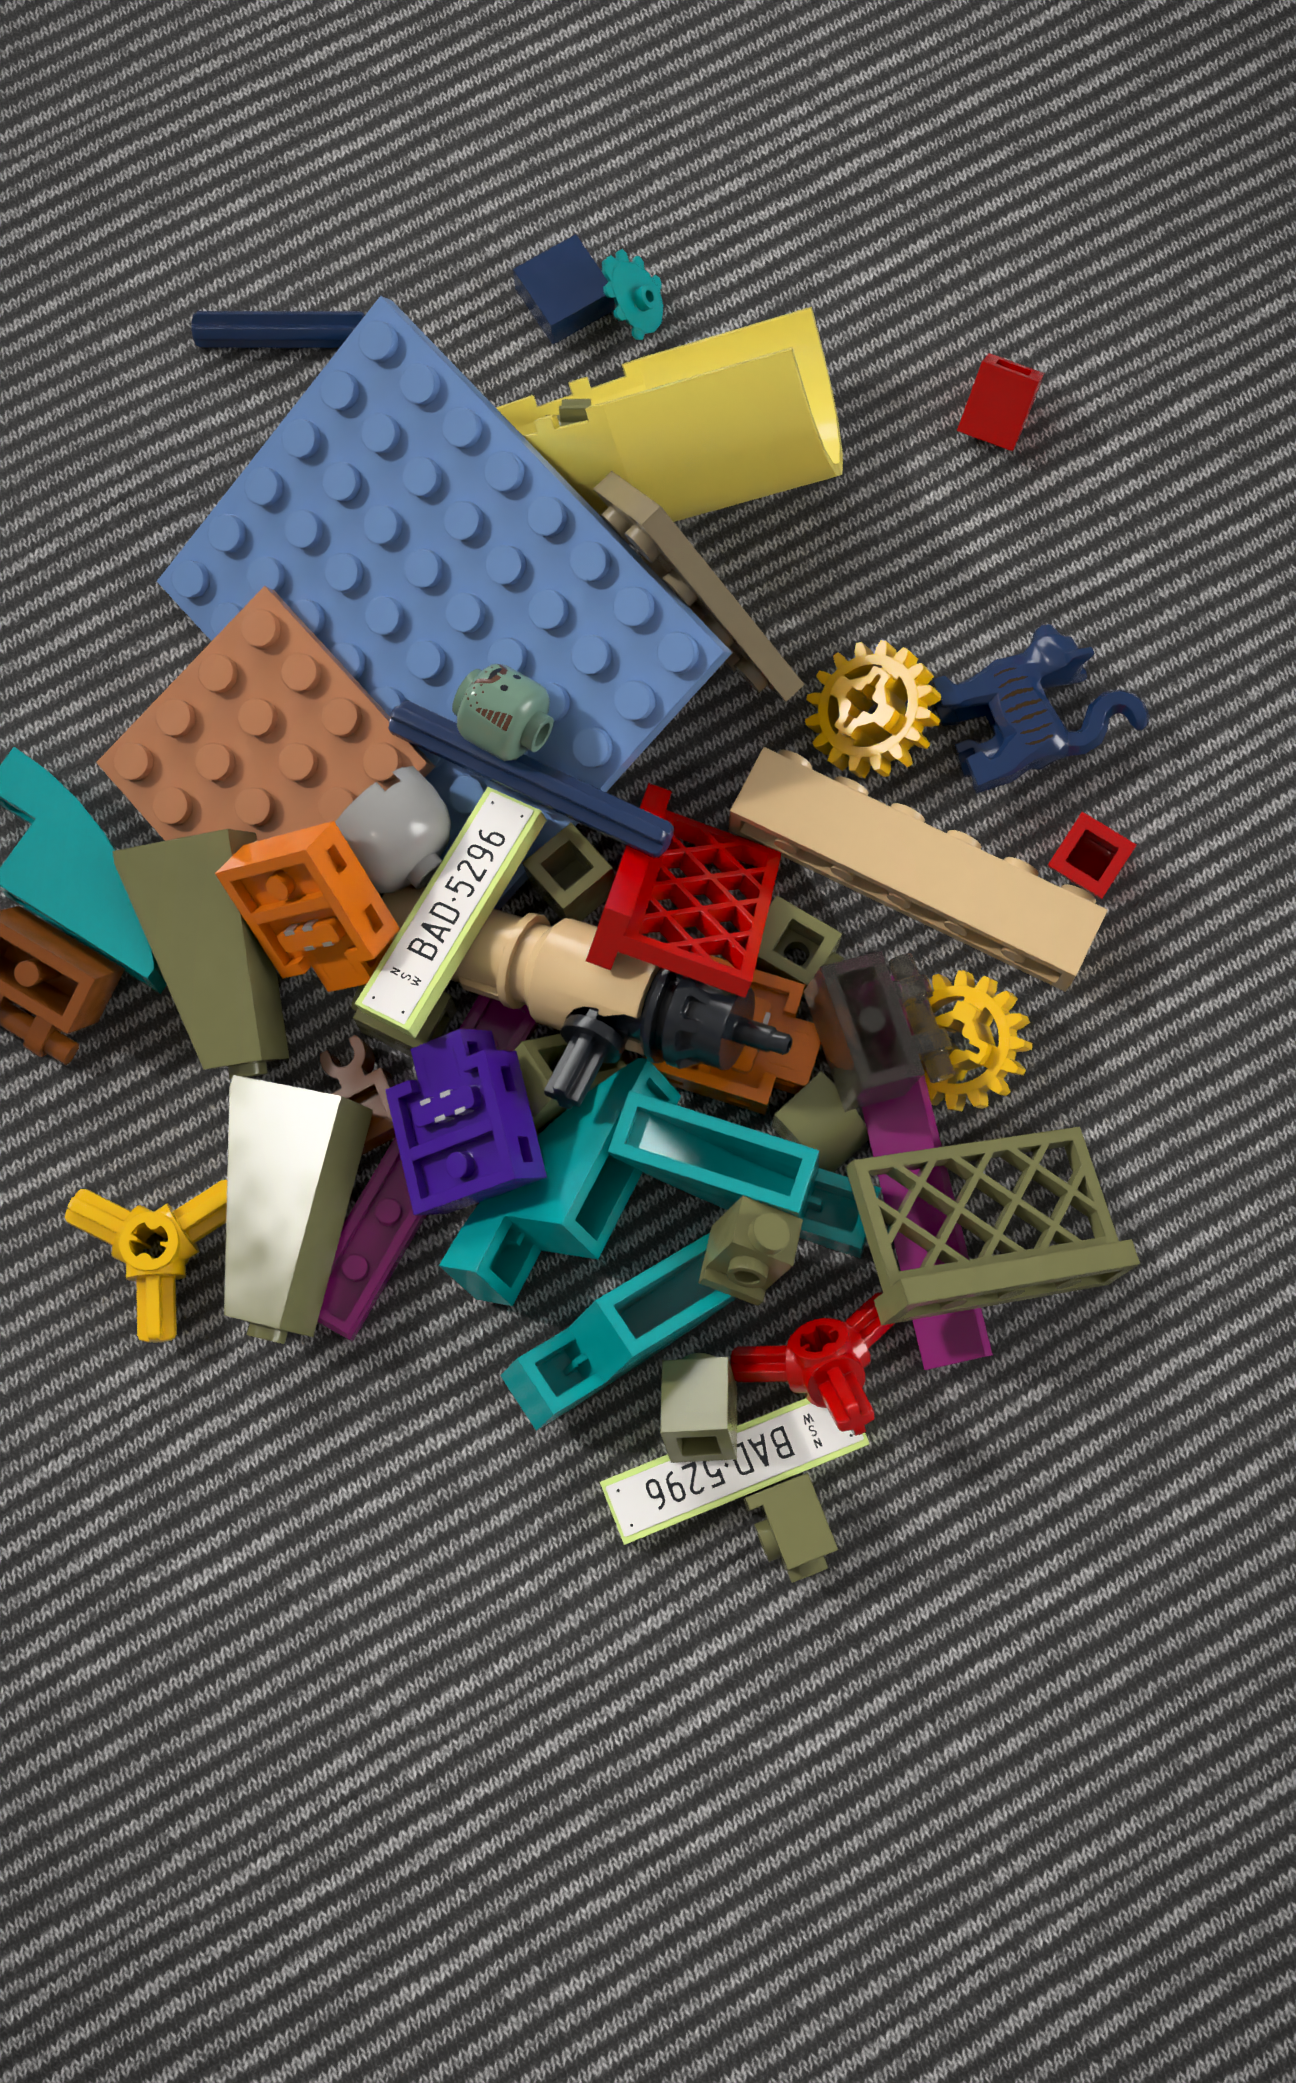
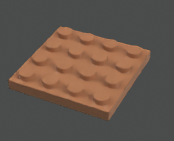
(257, 735)

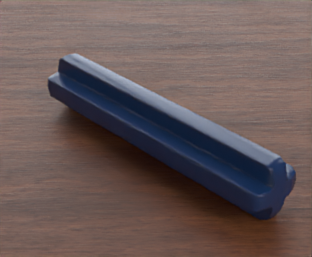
(273, 328)

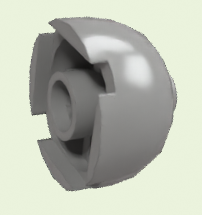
(398, 831)

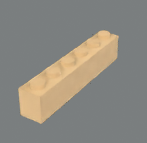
(917, 868)

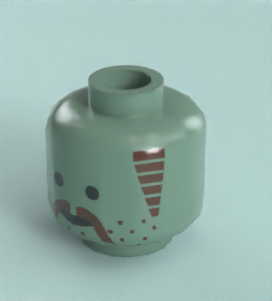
(502, 712)

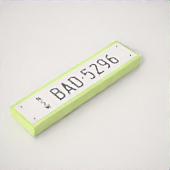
(451, 912)
(767, 1453)

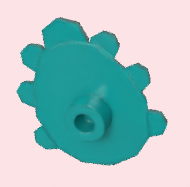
(634, 293)

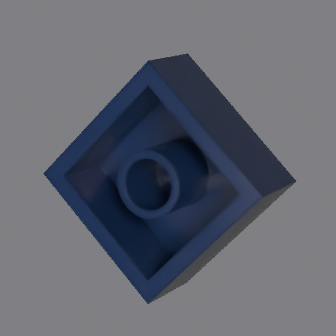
(563, 289)

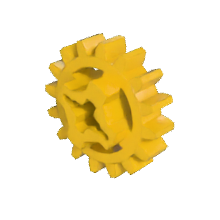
(858, 684)
(973, 1020)

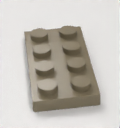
(684, 570)

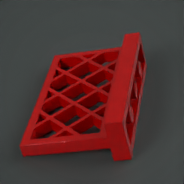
(643, 880)

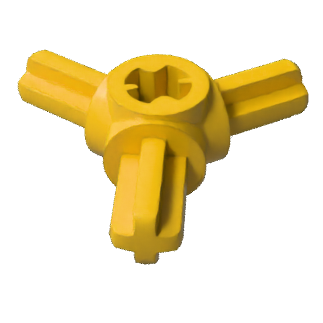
(128, 1236)

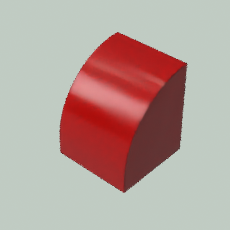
(1000, 401)
(1091, 855)

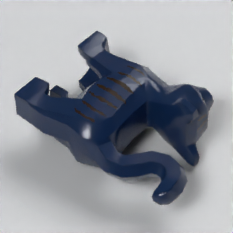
(1020, 715)

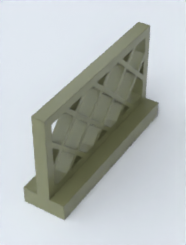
(988, 1278)

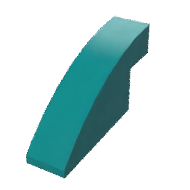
(68, 870)
(732, 1161)
(567, 1210)
(614, 1336)

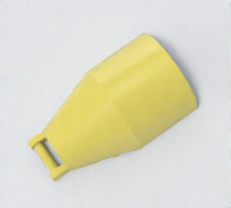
(701, 421)

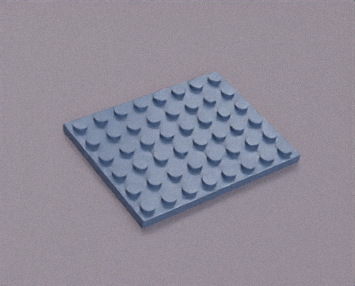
(443, 545)

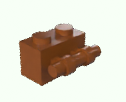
(53, 979)

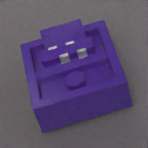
(464, 1124)

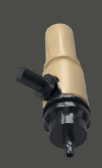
(600, 1008)

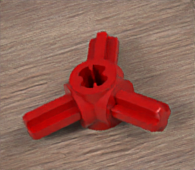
(823, 1362)

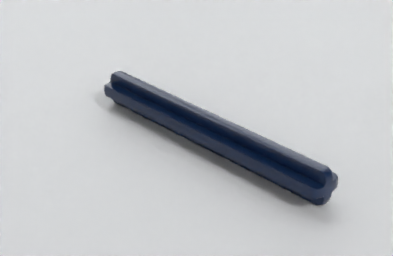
(535, 781)

